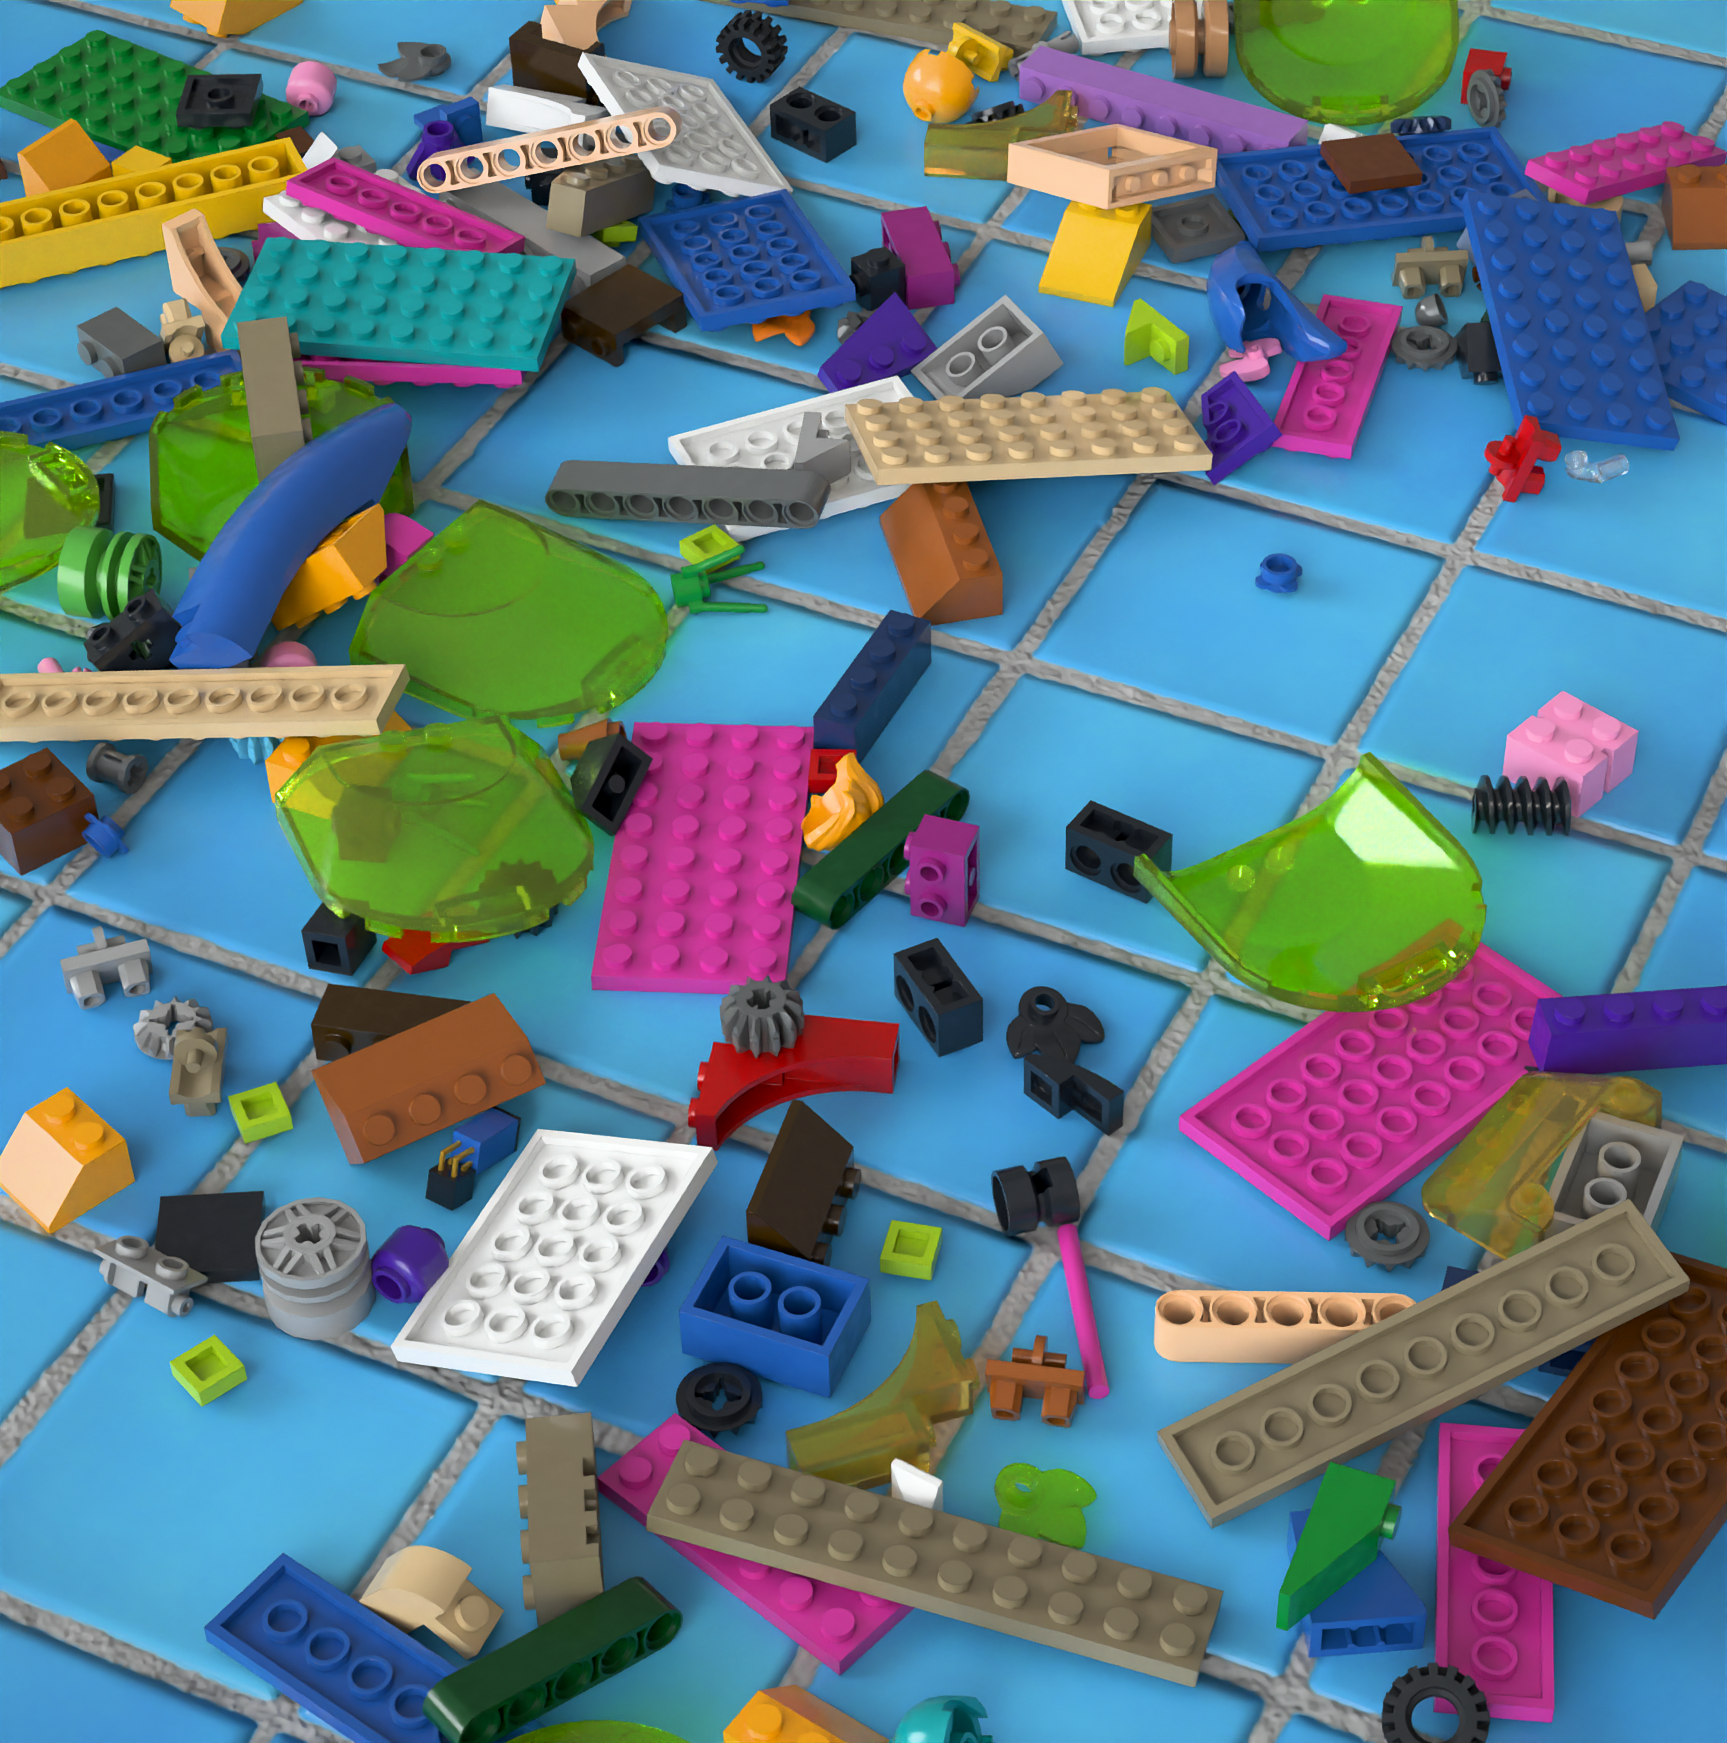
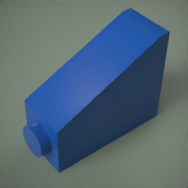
(1367, 1614)

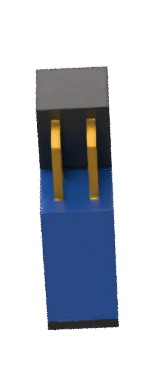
(473, 1150)

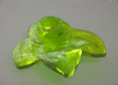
(1050, 1509)

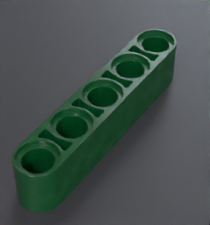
(874, 851)
(552, 1663)

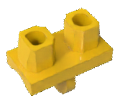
(979, 52)

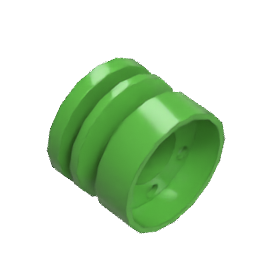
(106, 571)

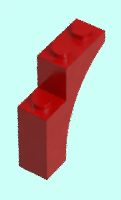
(825, 1059)

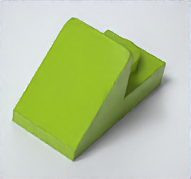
(1155, 336)

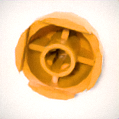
(939, 87)

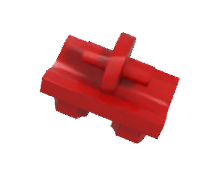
(1515, 458)

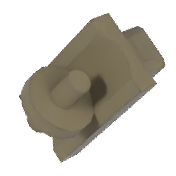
(1429, 267)
(198, 1070)

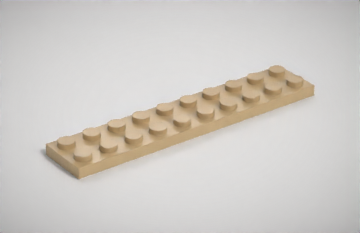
(200, 703)

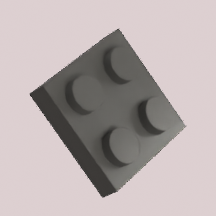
(1194, 228)

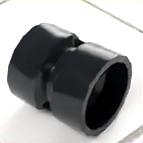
(1034, 1196)

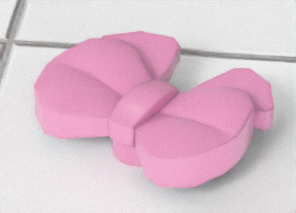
(1254, 361)

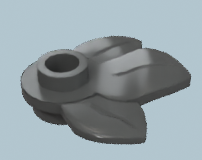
(417, 61)

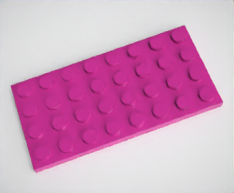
(706, 860)
(1372, 1094)

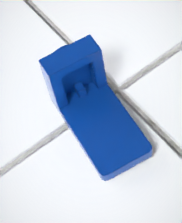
(463, 116)

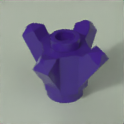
(436, 137)

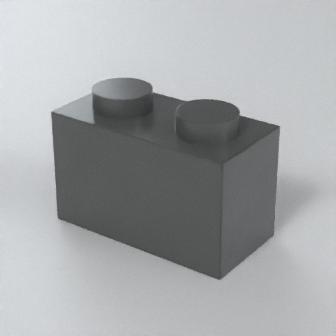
(118, 344)

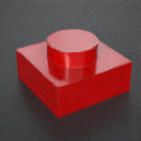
(823, 768)

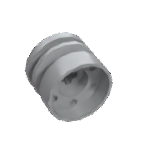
(315, 1268)

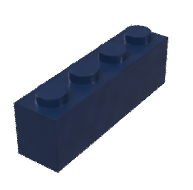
(874, 685)

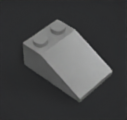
(991, 355)

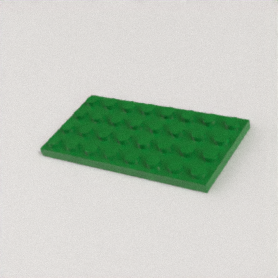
(131, 99)

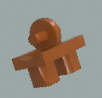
(1036, 1376)

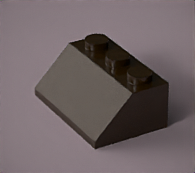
(803, 1188)

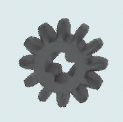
(762, 1016)

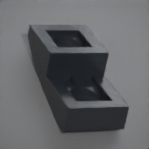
(1068, 1087)

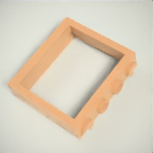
(1143, 166)

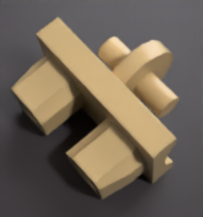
(181, 331)

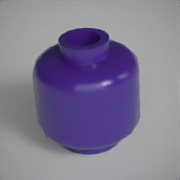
(409, 1264)

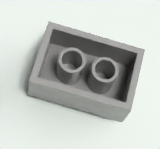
(1613, 1163)

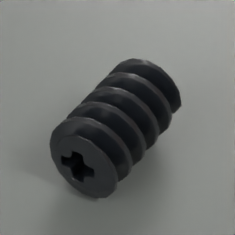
(1521, 804)

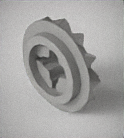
(151, 1030)

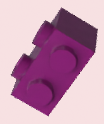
(943, 870)

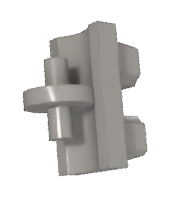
(106, 963)

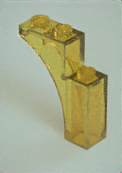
(983, 148)
(896, 1418)

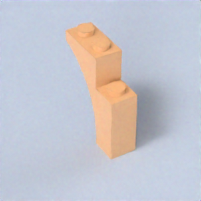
(579, 21)
(201, 272)

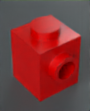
(1483, 60)

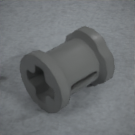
(116, 768)

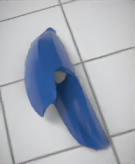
(1236, 306)

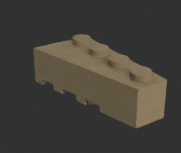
(599, 195)
(272, 391)
(561, 1514)

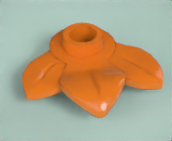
(796, 328)

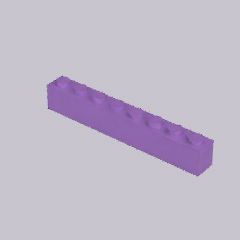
(1157, 105)

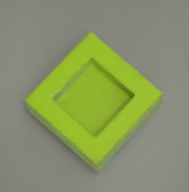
(617, 233)
(706, 545)
(260, 1112)
(911, 1250)
(208, 1370)

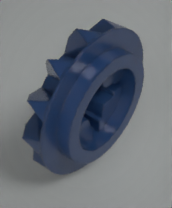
(1420, 125)

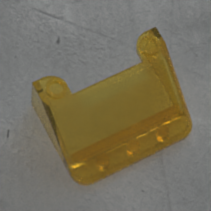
(1490, 1177)

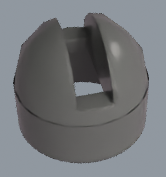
(1431, 312)

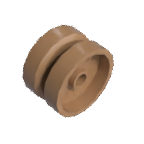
(1199, 37)

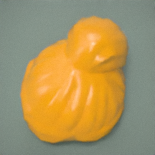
(842, 807)

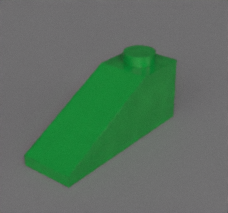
(1338, 1540)

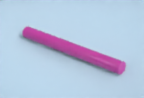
(1083, 1312)

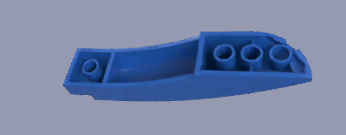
(277, 530)

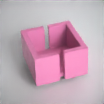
(1572, 743)

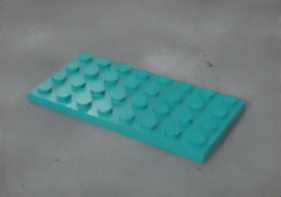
(407, 302)

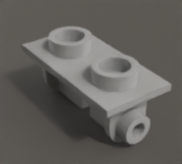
(132, 1264)

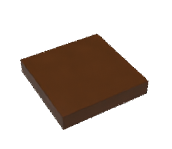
(1371, 163)

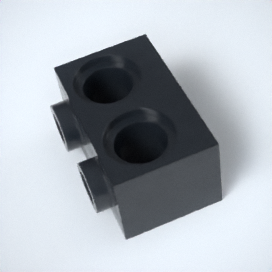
(813, 124)
(1105, 844)
(938, 997)

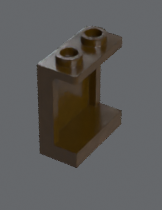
(550, 64)
(620, 310)

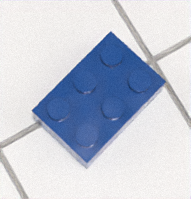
(776, 1316)

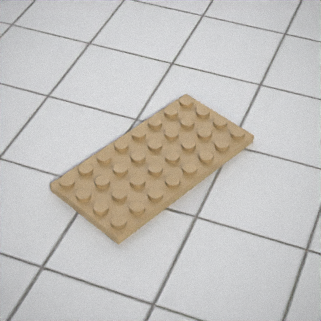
(1025, 436)

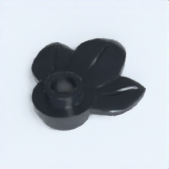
(1054, 1031)

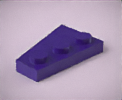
(880, 348)
(1234, 426)

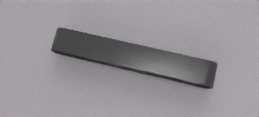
(688, 494)

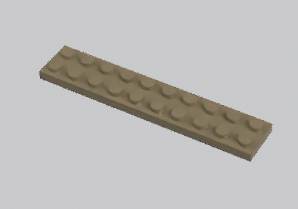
(924, 19)
(1421, 1362)
(937, 1562)

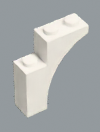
(539, 110)

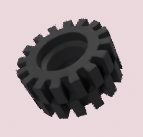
(759, 32)
(1441, 1683)

